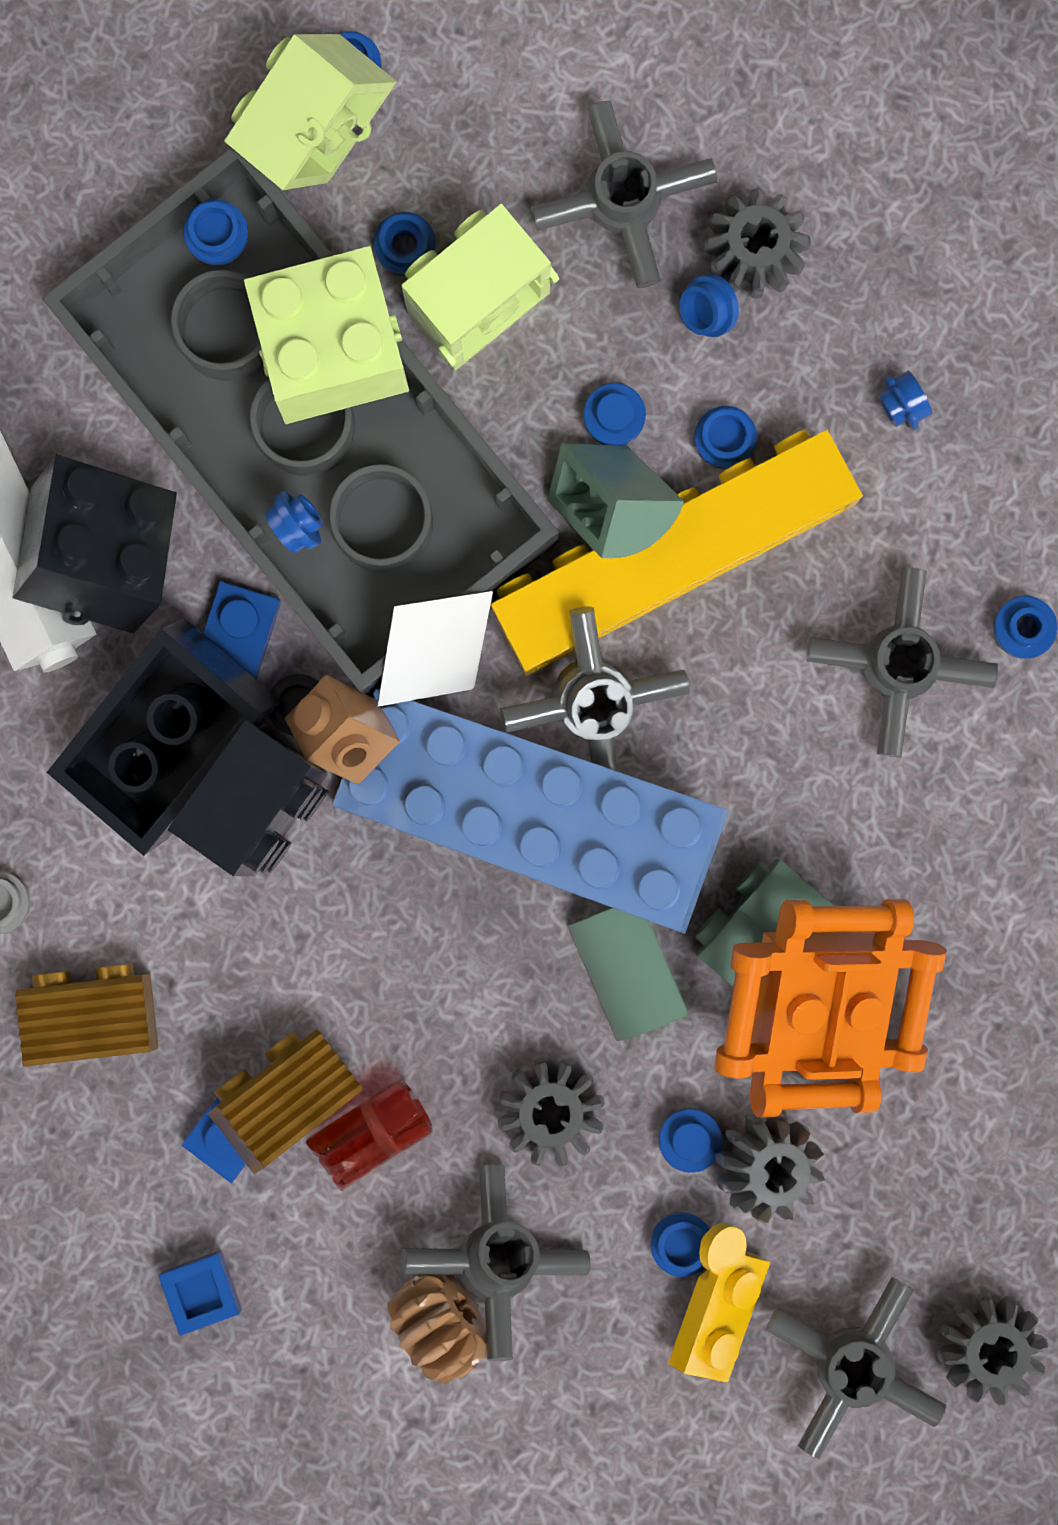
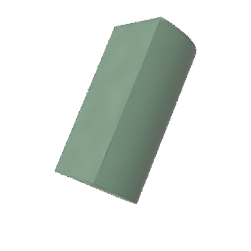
(612, 498)
(627, 972)

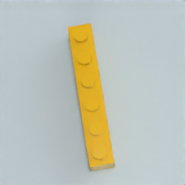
(710, 536)

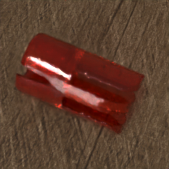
(370, 1135)

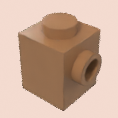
(342, 730)

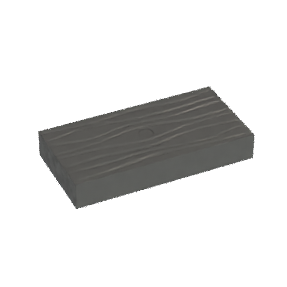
(401, 482)

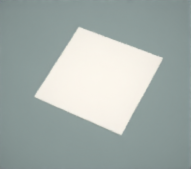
(434, 648)

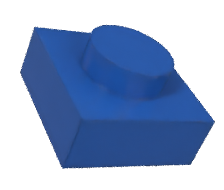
(213, 1148)
(200, 1293)

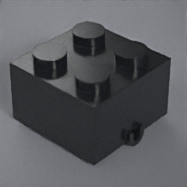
(95, 545)

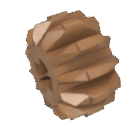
(438, 1326)

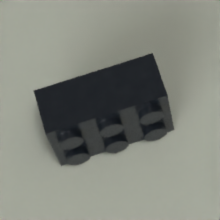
(160, 734)
(250, 803)

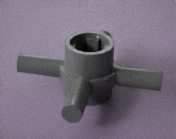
(638, 176)
(920, 648)
(573, 690)
(472, 1257)
(853, 1342)

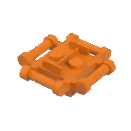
(822, 1005)

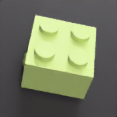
(306, 109)
(476, 285)
(326, 335)

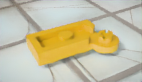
(719, 1305)

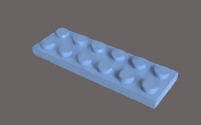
(540, 814)

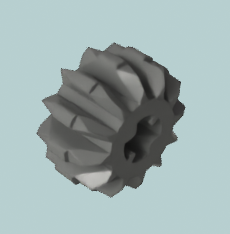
(741, 226)
(537, 1129)
(751, 1184)
(987, 1327)

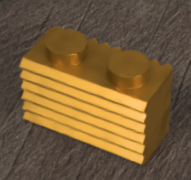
(86, 1018)
(284, 1100)

